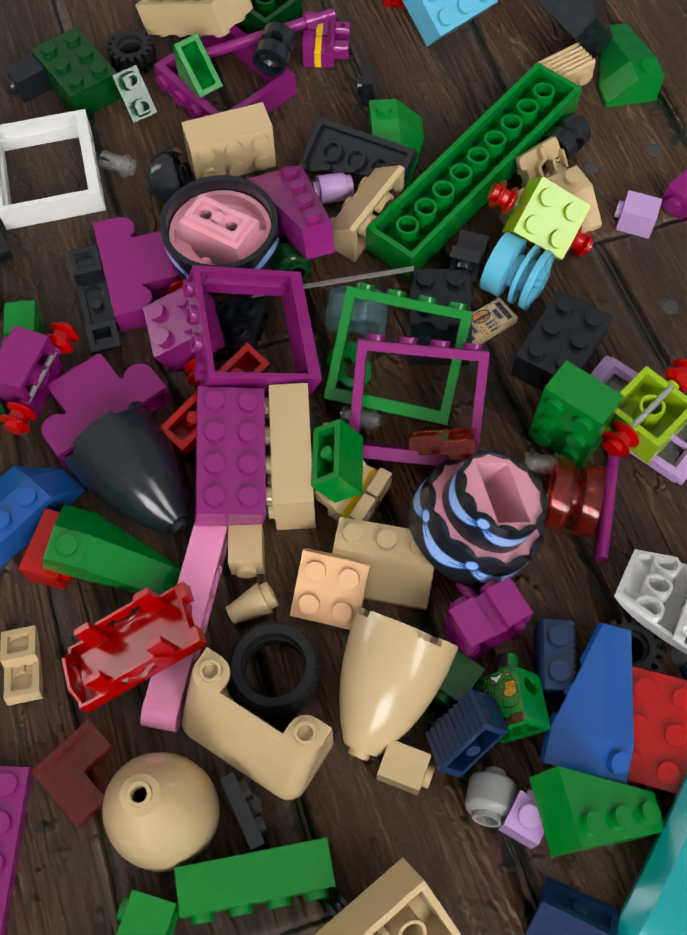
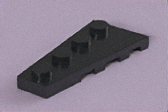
(351, 151)

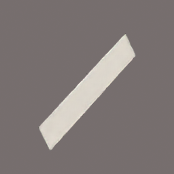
(353, 278)

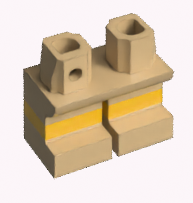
(363, 506)

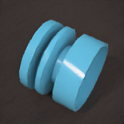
(513, 269)

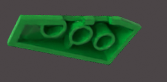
(628, 70)
(398, 124)
(102, 553)

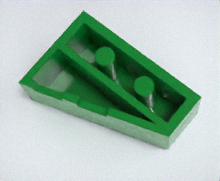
(591, 811)

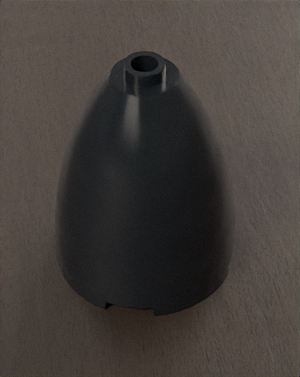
(133, 469)

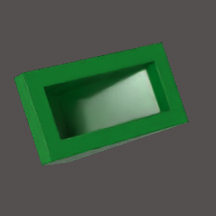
(195, 66)

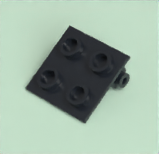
(242, 321)

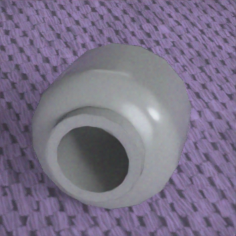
(490, 796)

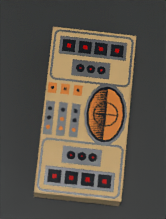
(491, 321)

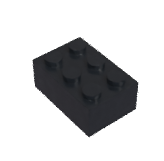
(445, 286)
(564, 332)

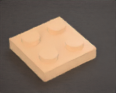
(329, 588)

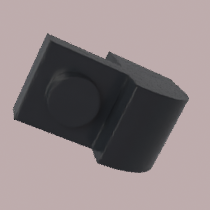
(470, 253)

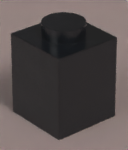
(27, 78)

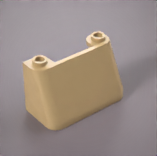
(272, 759)

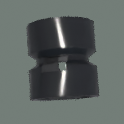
(274, 49)
(571, 133)

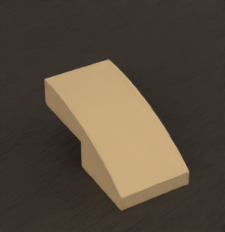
(22, 665)

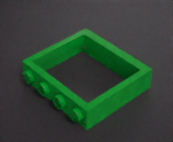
(397, 299)

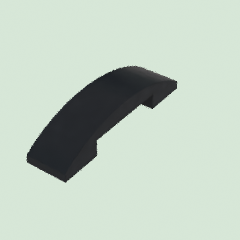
(95, 299)

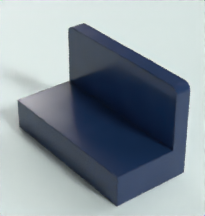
(570, 912)

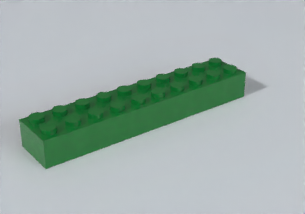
(461, 178)

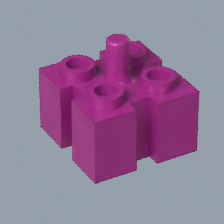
(487, 619)

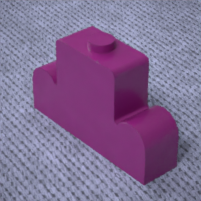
(134, 269)
(92, 391)

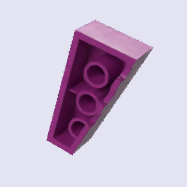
(298, 211)

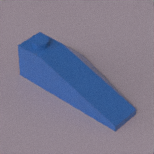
(596, 719)

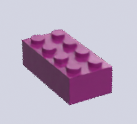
(230, 456)

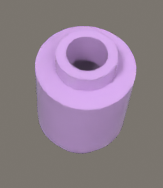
(333, 187)

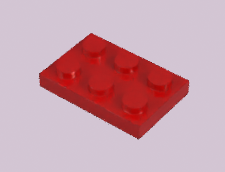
(659, 730)

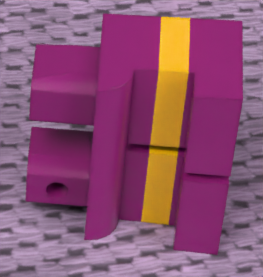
(326, 44)

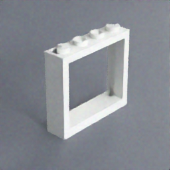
(43, 131)

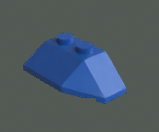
(23, 499)

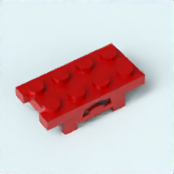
(133, 650)

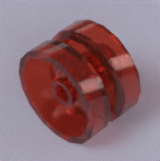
(574, 496)

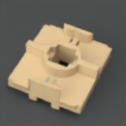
(546, 152)

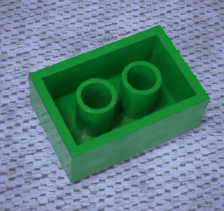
(574, 413)

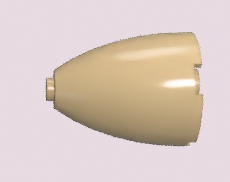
(387, 680)
(160, 811)

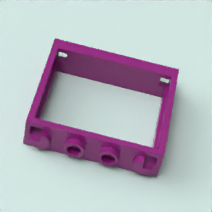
(272, 95)
(252, 282)
(409, 346)

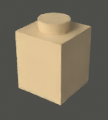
(246, 550)
(405, 768)

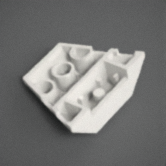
(656, 595)

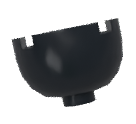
(168, 174)

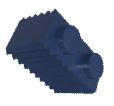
(554, 656)
(466, 732)

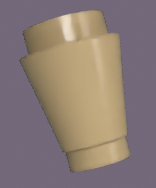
(253, 603)

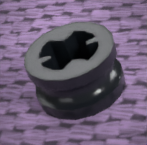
(336, 905)

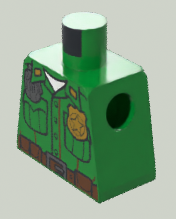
(518, 698)

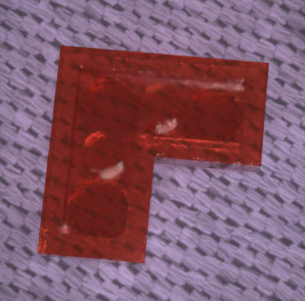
(452, 442)
(66, 771)

